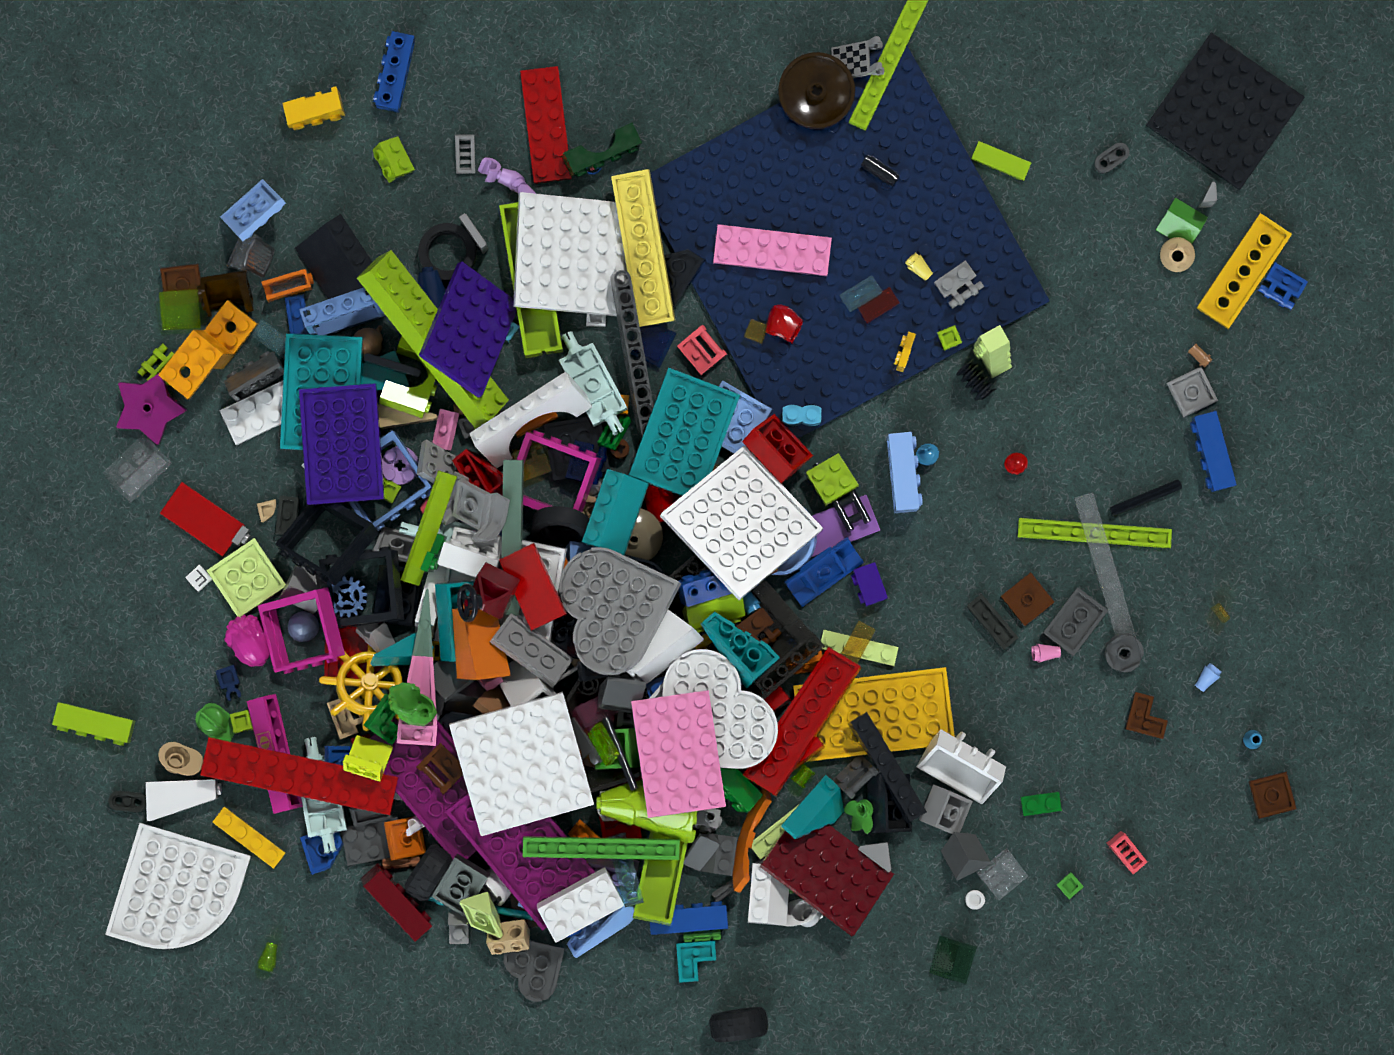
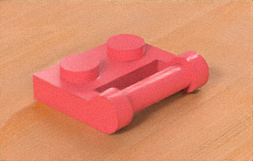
(696, 353)

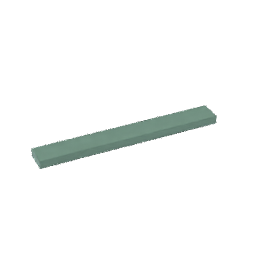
(513, 528)

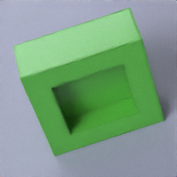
(1069, 885)

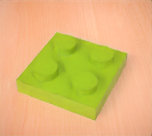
(832, 479)

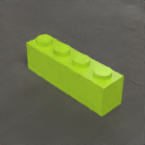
(94, 723)

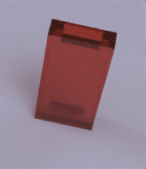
(878, 305)

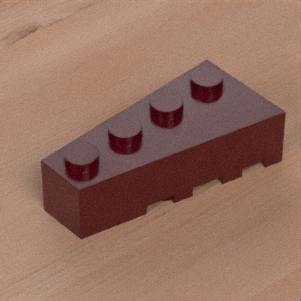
(396, 902)

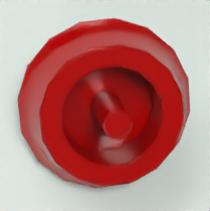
(1016, 463)

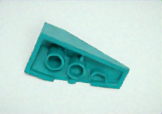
(745, 653)
(817, 809)

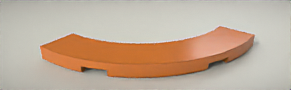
(745, 841)

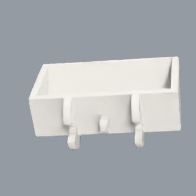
(962, 766)

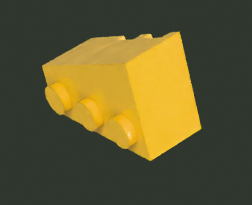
(314, 109)

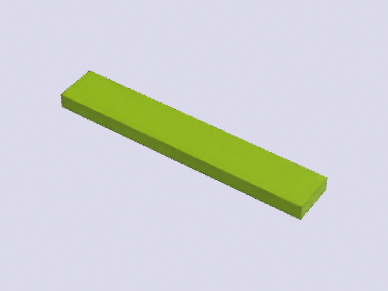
(428, 526)

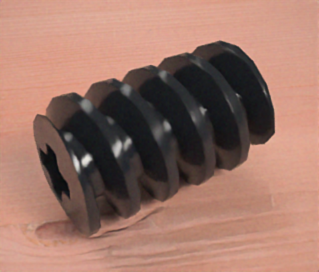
(975, 381)

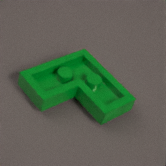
(432, 557)
(380, 721)

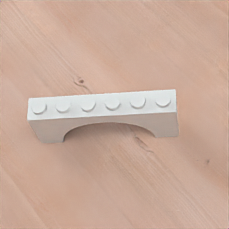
(556, 396)

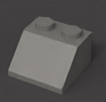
(945, 810)

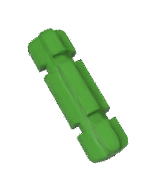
(700, 936)

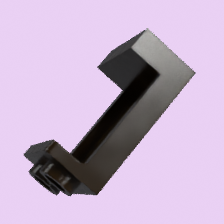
(225, 287)

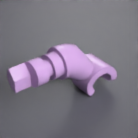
(506, 177)

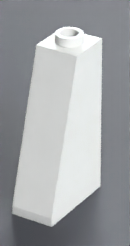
(433, 578)
(175, 796)

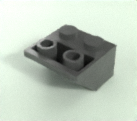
(618, 693)

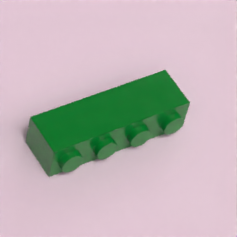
(739, 790)

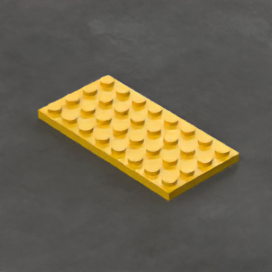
(903, 707)

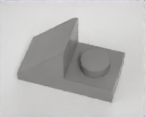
(376, 636)
(458, 928)

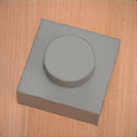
(242, 536)

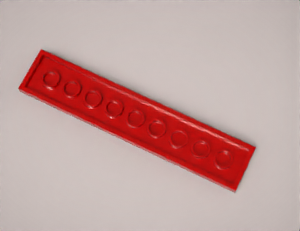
(297, 776)

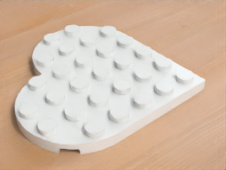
(741, 720)

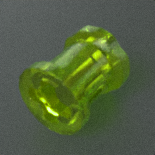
(803, 776)

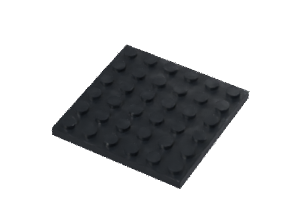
(1225, 111)

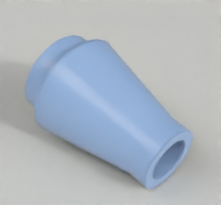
(1208, 677)

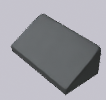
(701, 851)

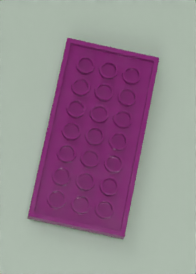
(424, 795)
(526, 877)

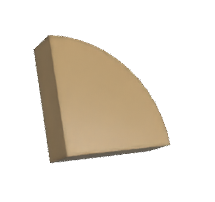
(266, 509)

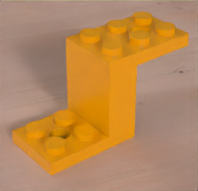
(208, 349)

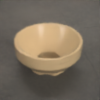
(1172, 245)

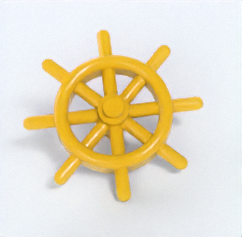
(367, 683)

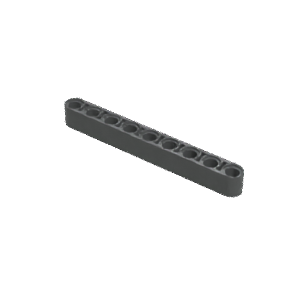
(628, 346)

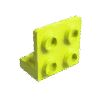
(367, 758)

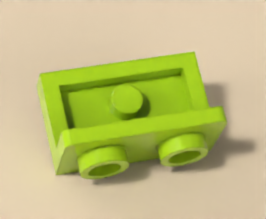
(393, 159)

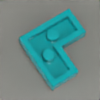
(689, 954)

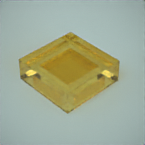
(755, 331)
(1220, 613)

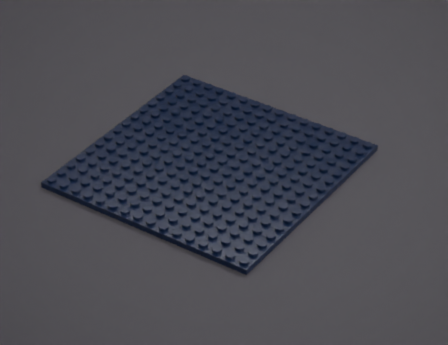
(814, 184)

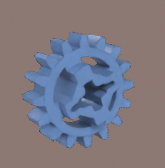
(352, 589)

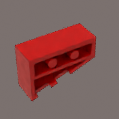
(479, 471)

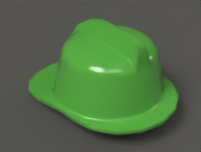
(215, 722)

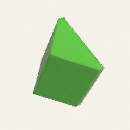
(1181, 221)

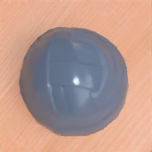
(303, 626)

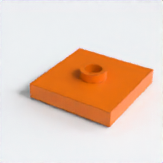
(399, 843)

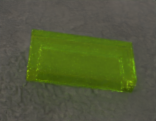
(603, 744)

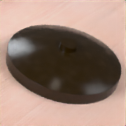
(816, 90)

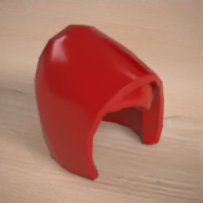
(783, 323)

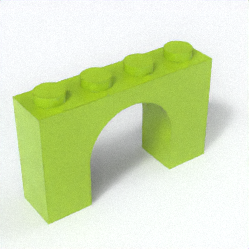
(409, 399)

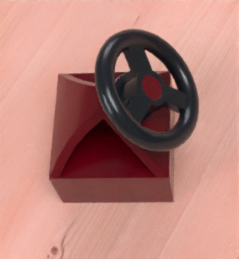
(491, 593)

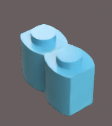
(808, 415)

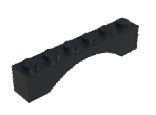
(896, 781)

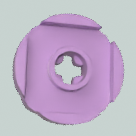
(391, 472)

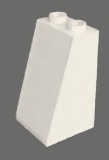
(669, 643)
(523, 685)

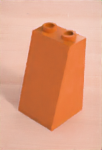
(473, 651)

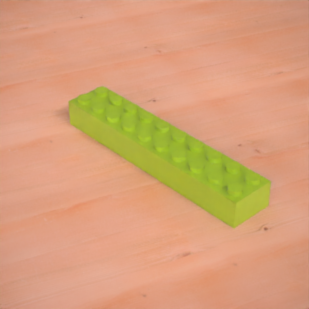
(412, 316)

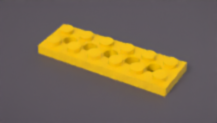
(1257, 270)

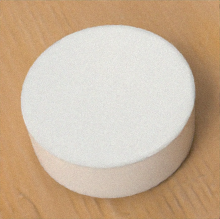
(975, 899)

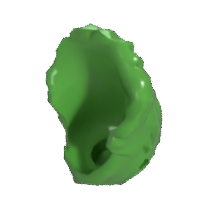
(411, 704)

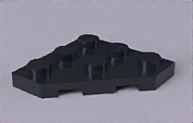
(681, 271)

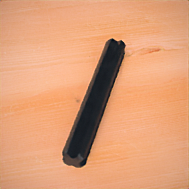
(1145, 497)

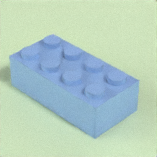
(903, 473)

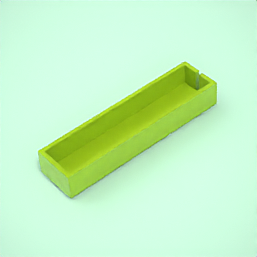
(537, 326)
(660, 886)

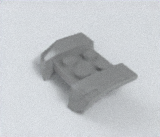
(476, 508)

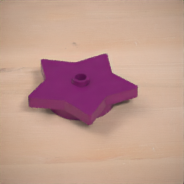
(162, 406)

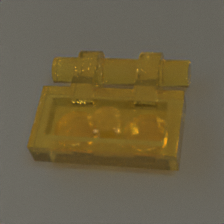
(534, 466)

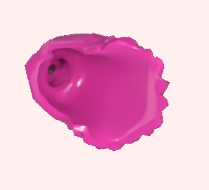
(247, 640)

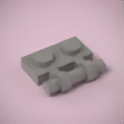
(955, 279)

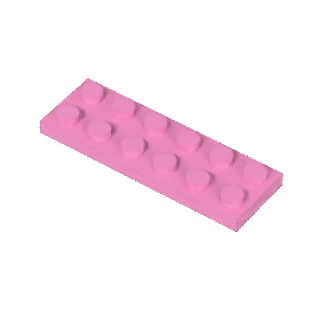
(772, 250)

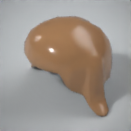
(371, 340)

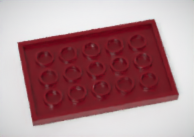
(828, 875)

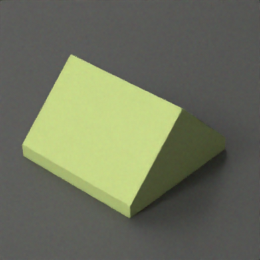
(482, 914)

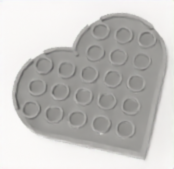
(615, 607)

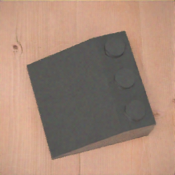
(254, 376)

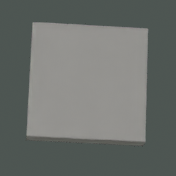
(469, 226)
(1192, 392)

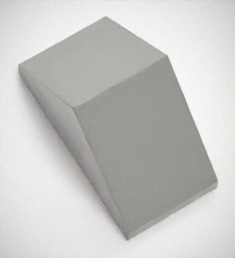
(878, 853)

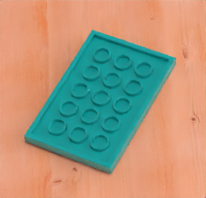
(315, 363)
(683, 433)

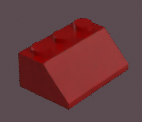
(777, 448)

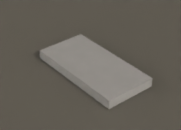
(531, 650)

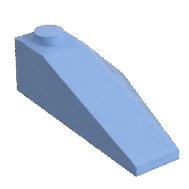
(600, 930)

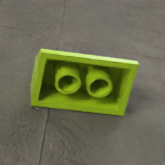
(726, 606)

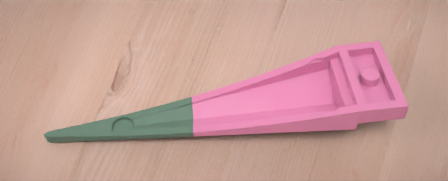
(422, 675)

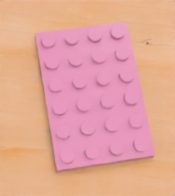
(678, 754)

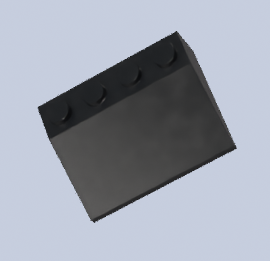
(334, 257)

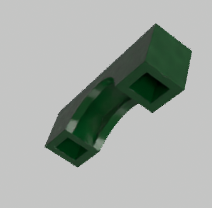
(580, 159)

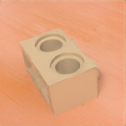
(515, 938)

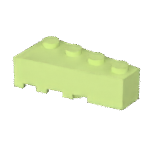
(994, 351)

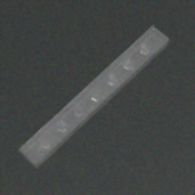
(1104, 564)

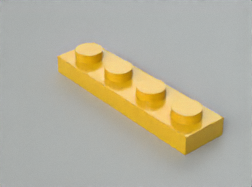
(249, 837)

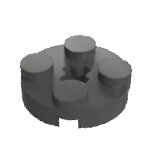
(1114, 647)

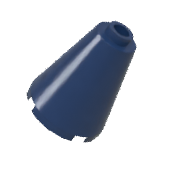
(431, 284)

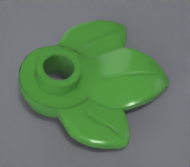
(861, 815)

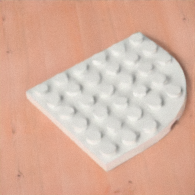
(175, 889)

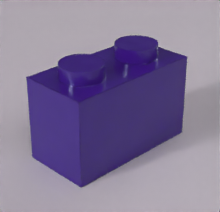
(869, 584)

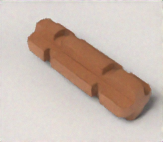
(400, 863)

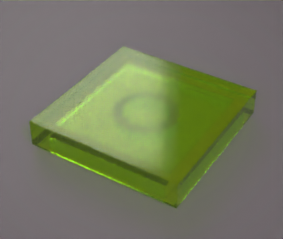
(180, 309)

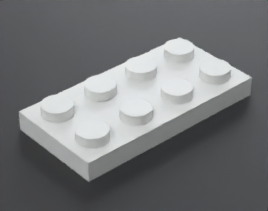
(254, 414)

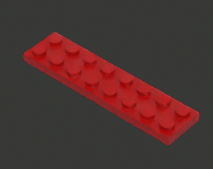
(804, 719)

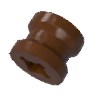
(621, 452)

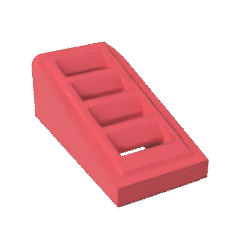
(1118, 838)

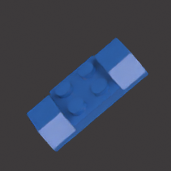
(823, 571)

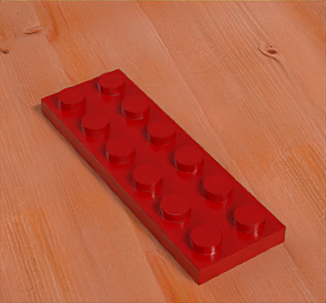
(545, 124)

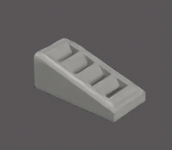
(465, 137)

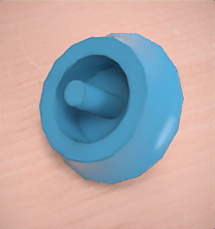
(927, 454)

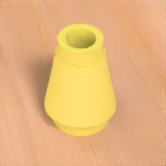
(918, 266)

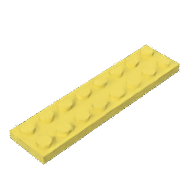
(643, 247)

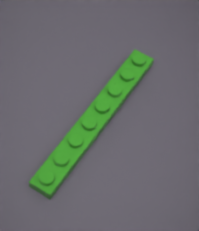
(601, 848)

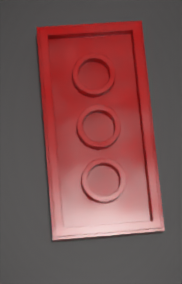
(201, 519)
(535, 590)

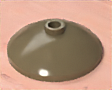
(649, 536)

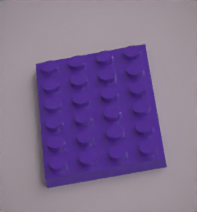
(469, 329)
(341, 444)

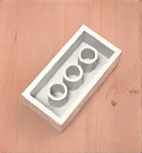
(580, 904)

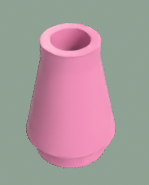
(1045, 652)

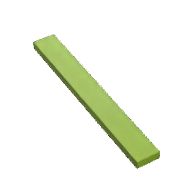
(889, 58)
(1074, 532)

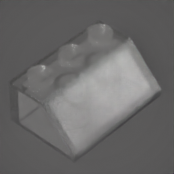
(137, 468)

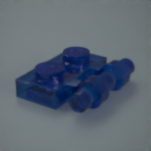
(578, 467)

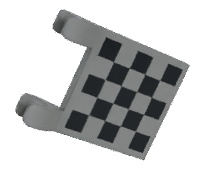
(857, 57)

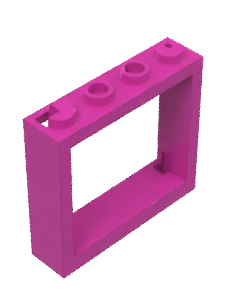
(570, 449)
(275, 639)

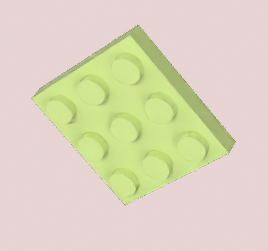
(246, 578)

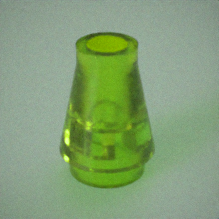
(268, 957)

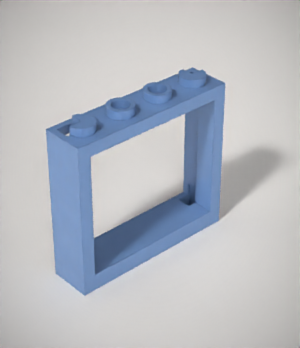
(341, 313)
(408, 503)

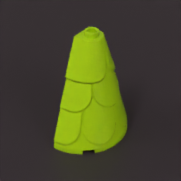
(631, 809)

